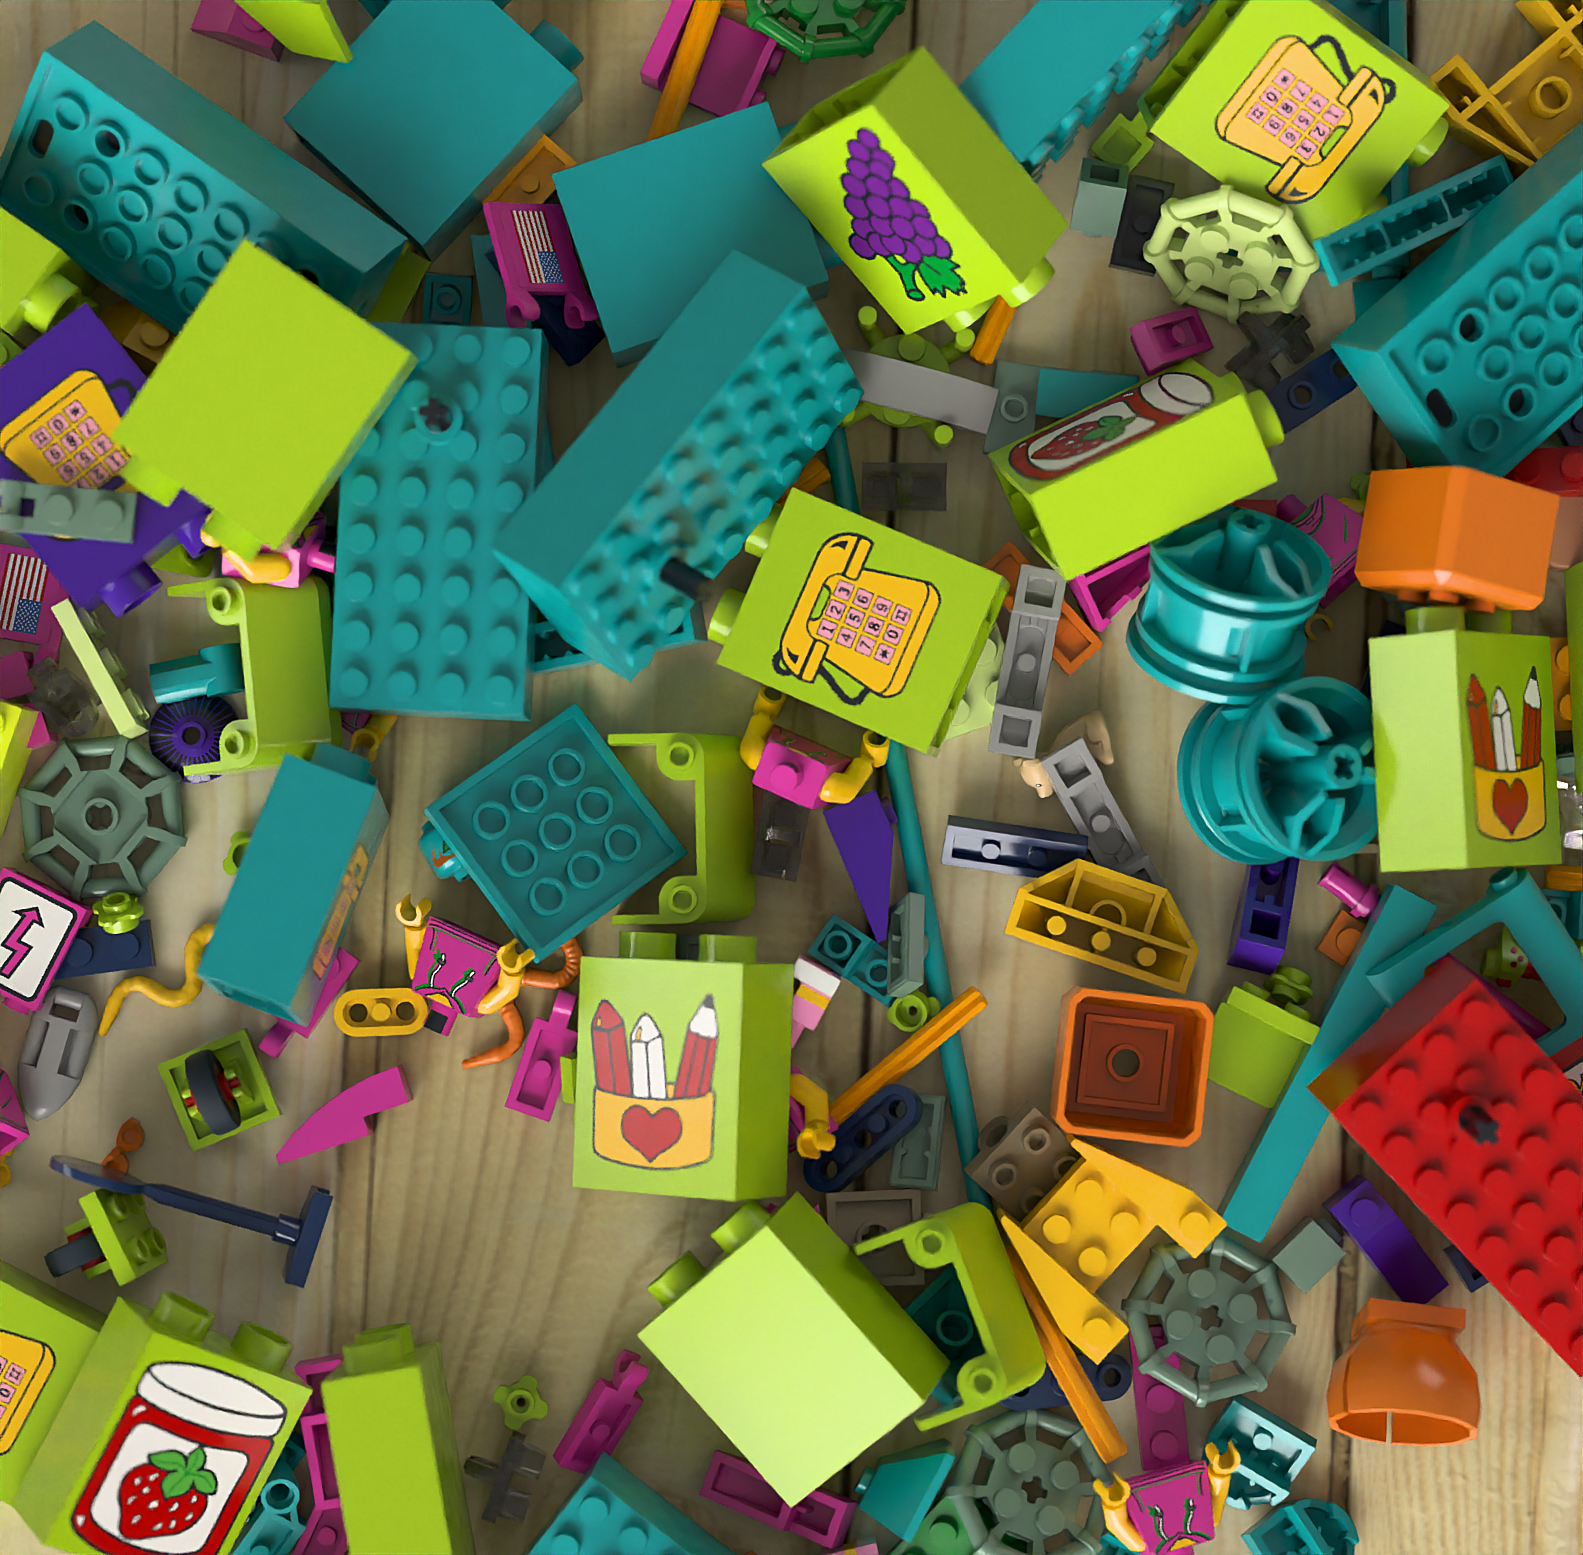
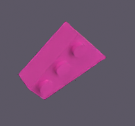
(1110, 586)

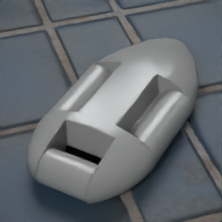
(55, 1052)

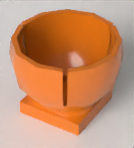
(1408, 1366)

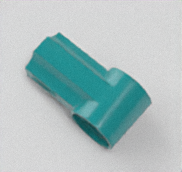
(212, 673)

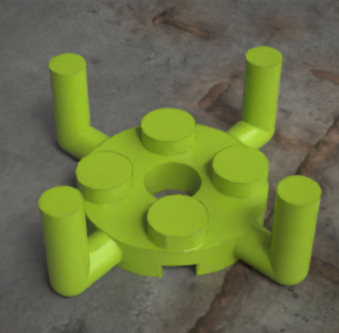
(913, 350)

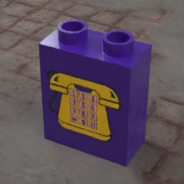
(55, 430)

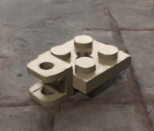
(852, 1214)

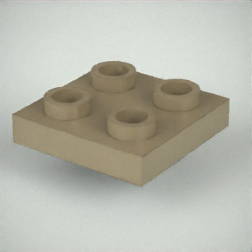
(1021, 1159)

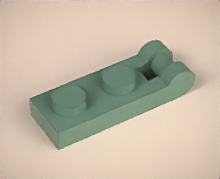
(69, 511)

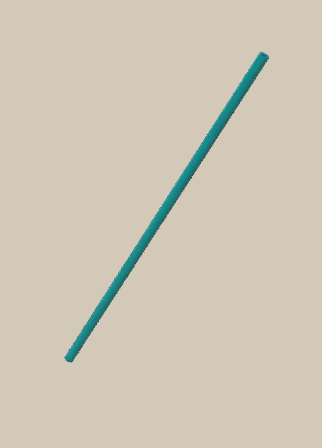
(919, 880)

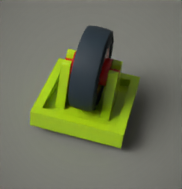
(219, 1089)
(110, 1237)

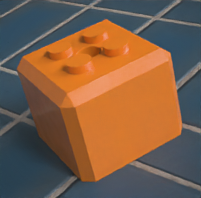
(1456, 539)
(1166, 1091)

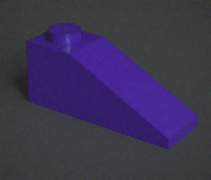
(866, 847)
(1263, 916)
(1385, 1241)

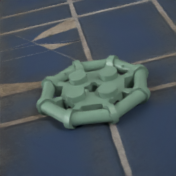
(129, 814)
(1219, 1343)
(1023, 1463)

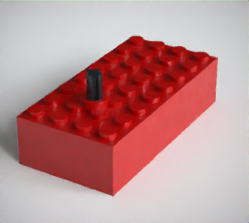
(1477, 1140)

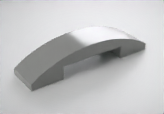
(923, 391)
(1026, 662)
(1095, 812)

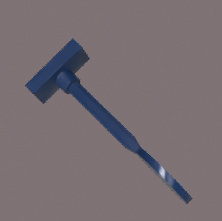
(300, 1234)

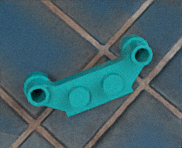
(276, 1522)

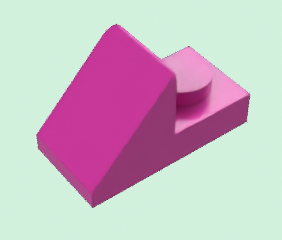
(1169, 339)

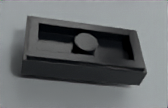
(1138, 222)

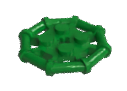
(823, 18)

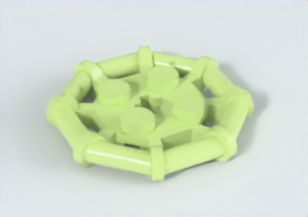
(1240, 225)

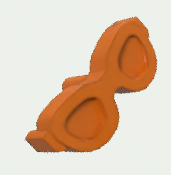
(129, 1138)

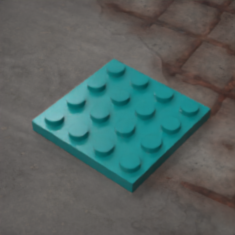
(555, 832)

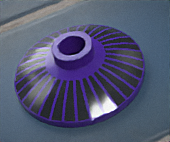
(175, 718)

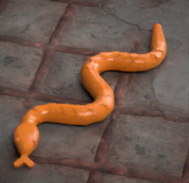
(510, 1013)

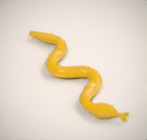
(158, 992)

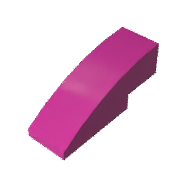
(348, 1114)
(316, 1431)
(739, 1486)

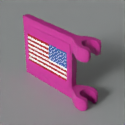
(537, 260)
(26, 601)

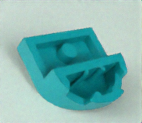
(1268, 1450)
(1303, 1529)

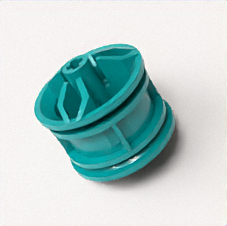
(1228, 605)
(1282, 774)

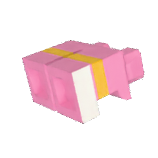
(812, 994)

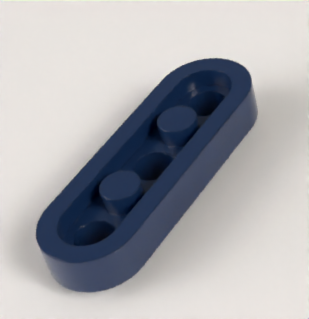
(1321, 385)
(881, 1122)
(1047, 1393)

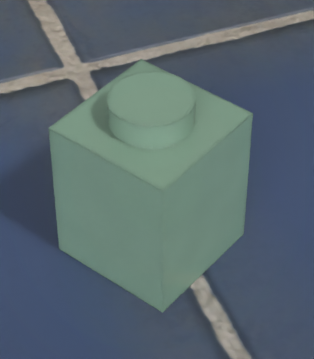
(1099, 198)
(1308, 1252)

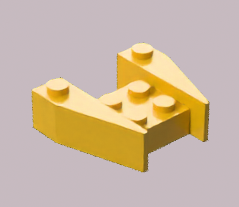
(1530, 103)
(1091, 1228)

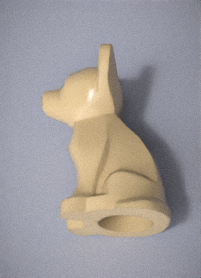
(1095, 735)

